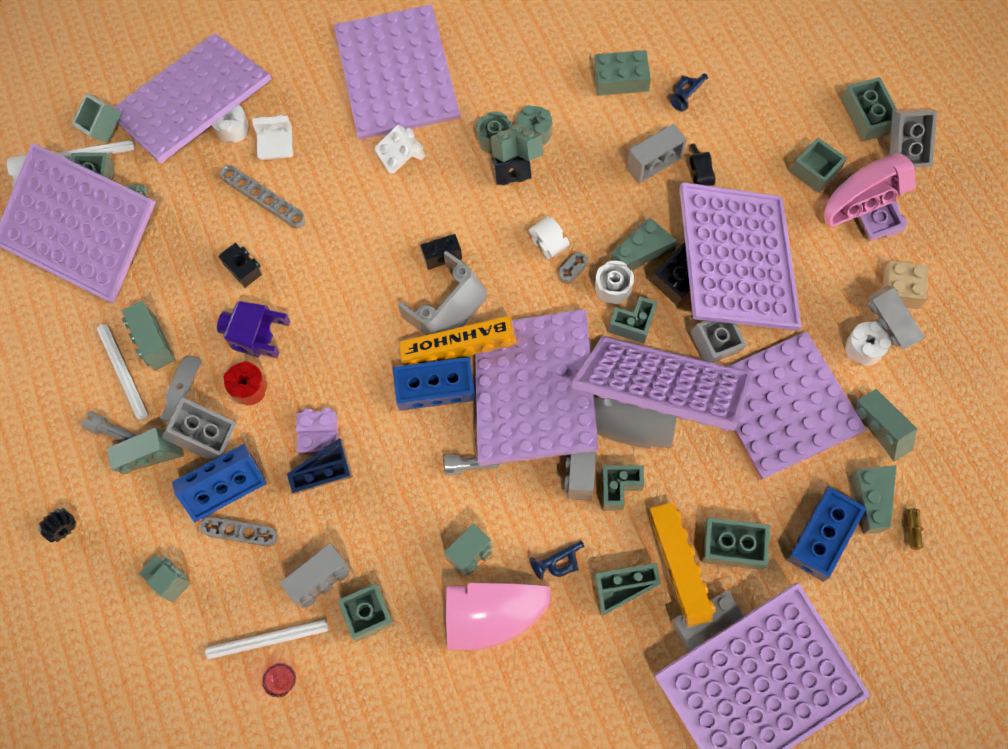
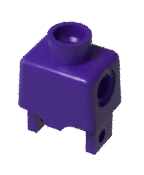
(249, 328)

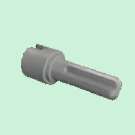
(99, 424)
(455, 464)

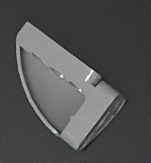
(634, 425)

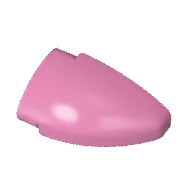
(870, 188)
(491, 613)

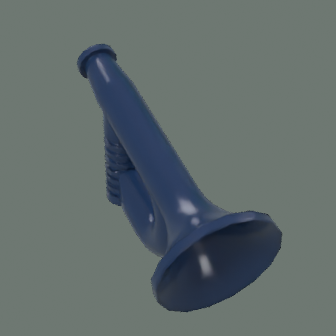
(680, 98)
(540, 565)

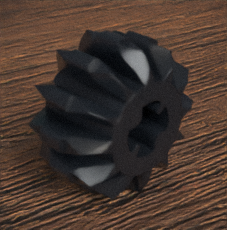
(57, 525)

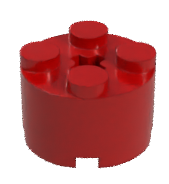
(236, 379)

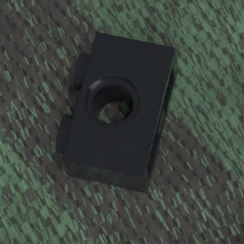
(503, 176)
(434, 250)
(233, 257)

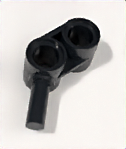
(702, 165)

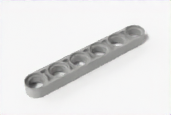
(262, 196)

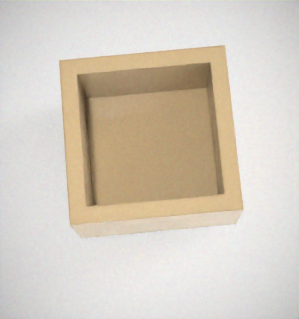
(909, 282)

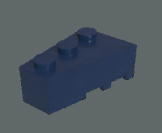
(322, 469)

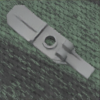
(183, 377)

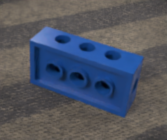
(434, 372)
(218, 483)
(839, 531)

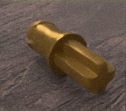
(914, 529)

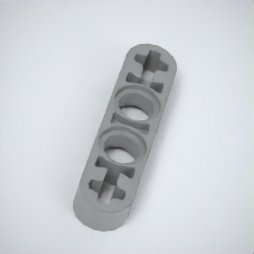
(238, 534)

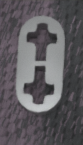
(570, 265)

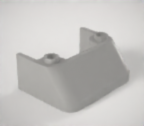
(456, 308)

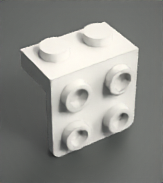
(273, 137)
(398, 148)

